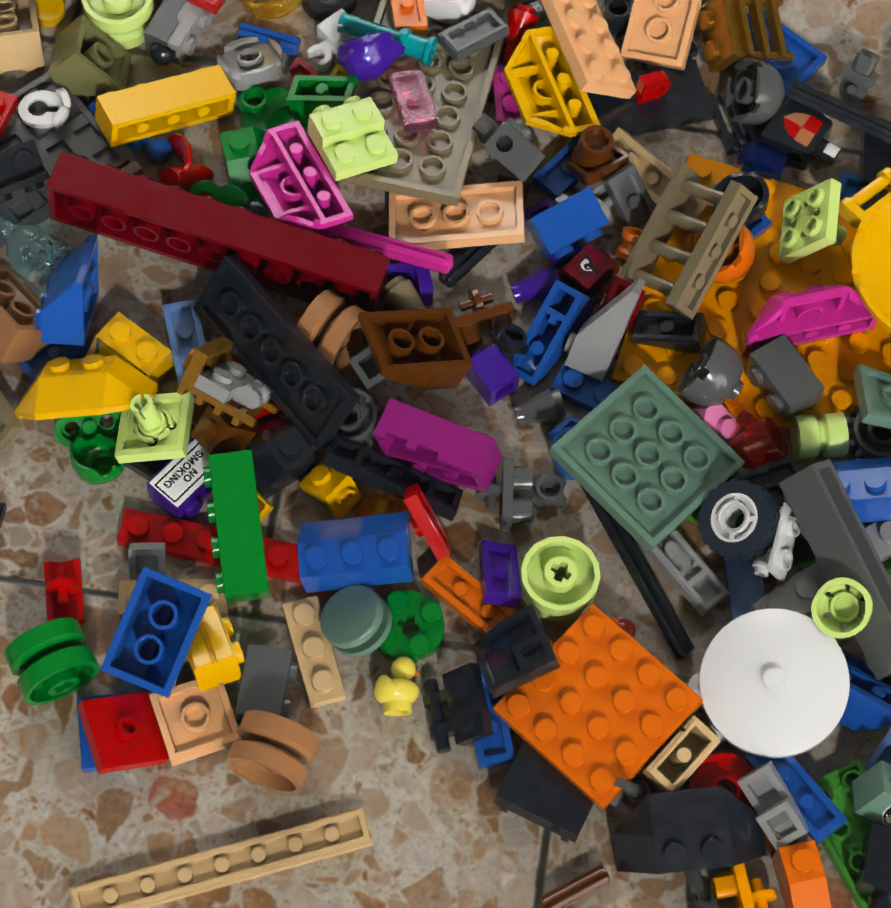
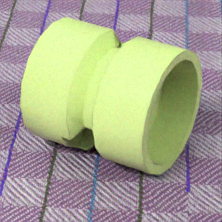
(824, 436)

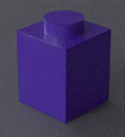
(492, 374)

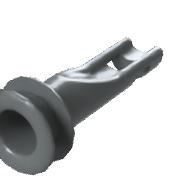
(635, 790)

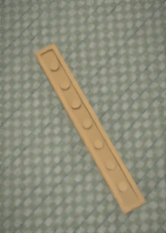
(228, 864)

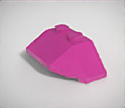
(296, 180)
(809, 316)

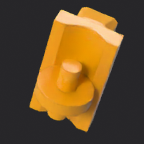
(736, 885)

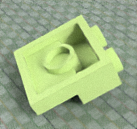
(351, 137)

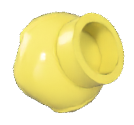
(398, 693)

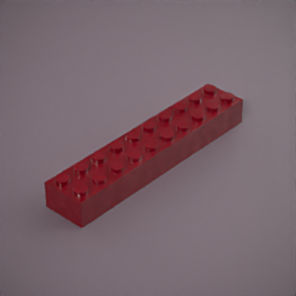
(205, 231)

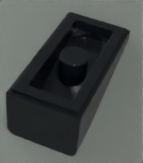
(670, 330)

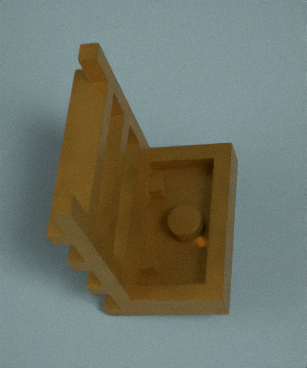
(728, 33)
(205, 358)

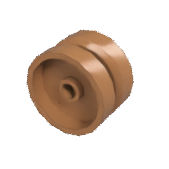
(333, 328)
(272, 751)

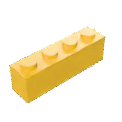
(164, 105)

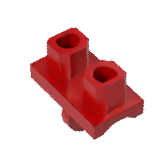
(64, 590)

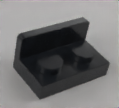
(21, 169)

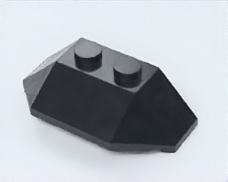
(687, 832)

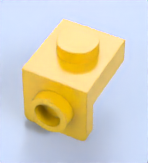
(332, 489)

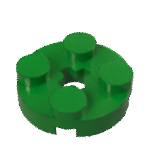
(426, 616)

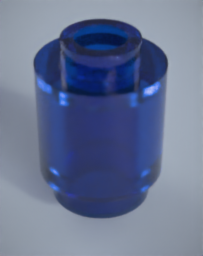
(762, 160)

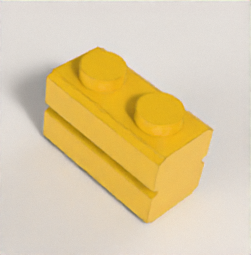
(212, 653)

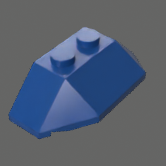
(868, 699)

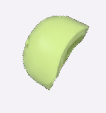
(844, 606)

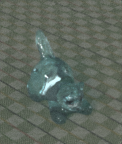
(32, 248)

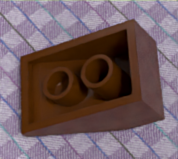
(417, 346)

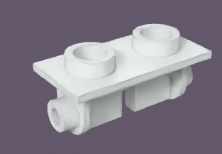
(779, 556)

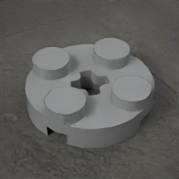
(251, 62)

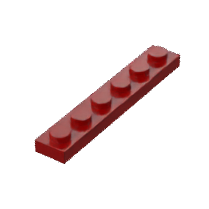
(193, 542)

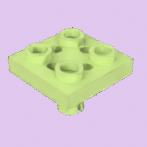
(811, 221)
(154, 422)

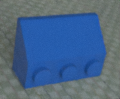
(70, 296)
(867, 486)
(355, 552)
(156, 632)

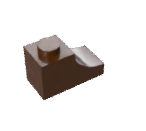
(217, 433)

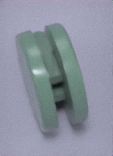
(356, 620)

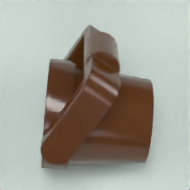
(594, 156)

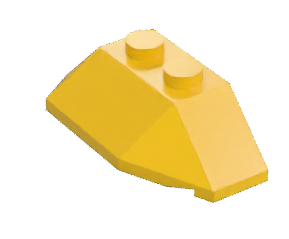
(546, 86)
(83, 388)

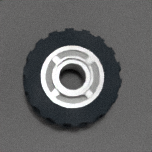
(720, 514)

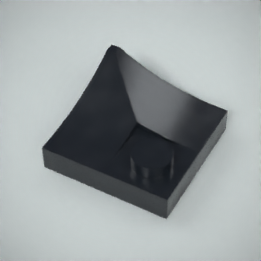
(515, 652)

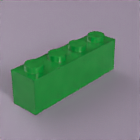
(238, 526)

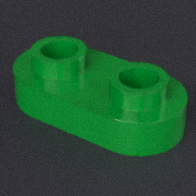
(86, 427)

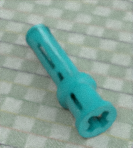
(416, 45)

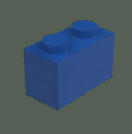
(567, 223)

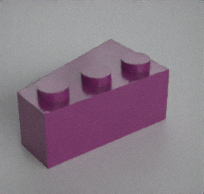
(437, 446)

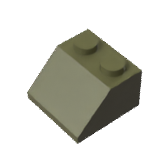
(88, 60)

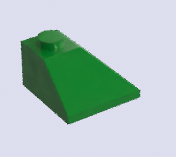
(238, 154)

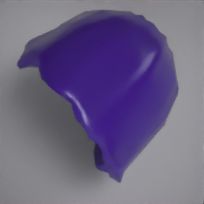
(369, 55)

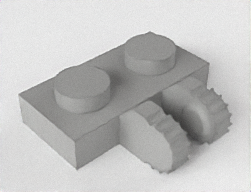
(231, 382)

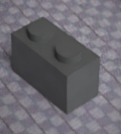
(784, 378)
(266, 681)

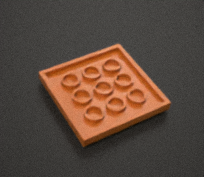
(601, 709)

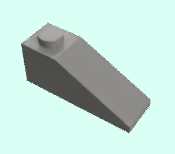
(599, 337)

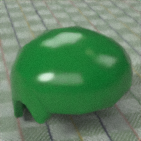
(95, 459)

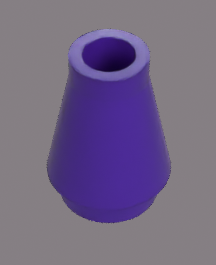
(534, 286)

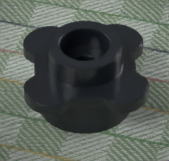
(510, 340)

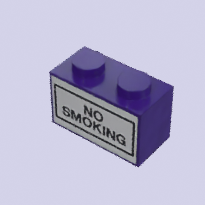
(180, 483)

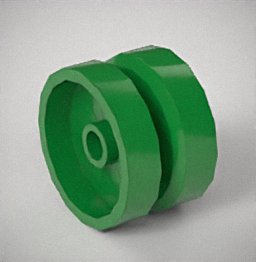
(51, 661)

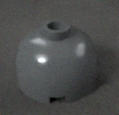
(756, 86)
(713, 375)

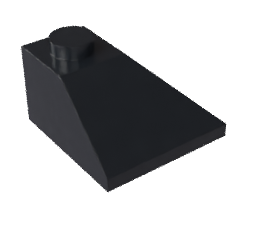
(279, 455)

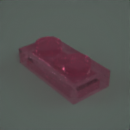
(413, 100)

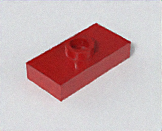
(426, 522)

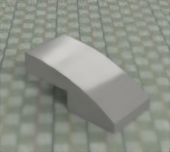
(774, 804)

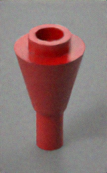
(519, 20)

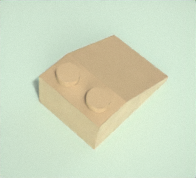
(20, 36)

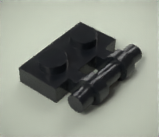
(466, 704)

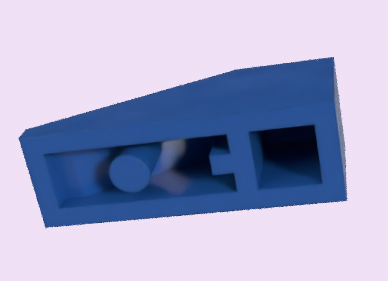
(559, 315)

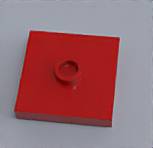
(122, 732)

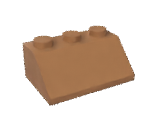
(17, 319)

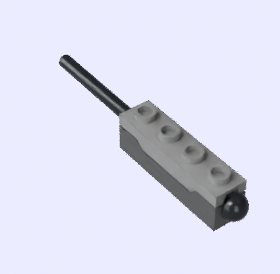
(175, 31)

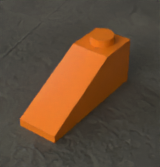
(801, 876)

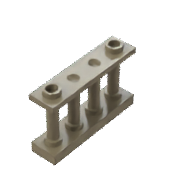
(711, 249)

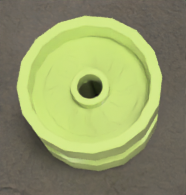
(121, 19)
(559, 580)

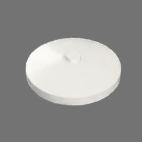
(774, 683)

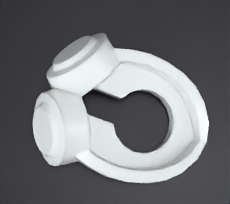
(59, 99)

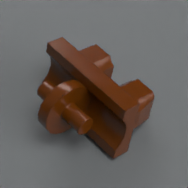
(495, 315)

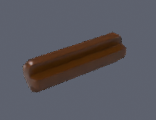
(576, 889)

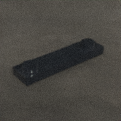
(390, 475)

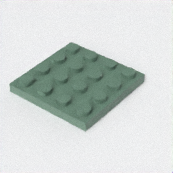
(646, 457)

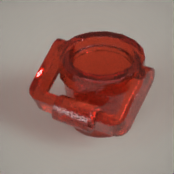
(759, 442)

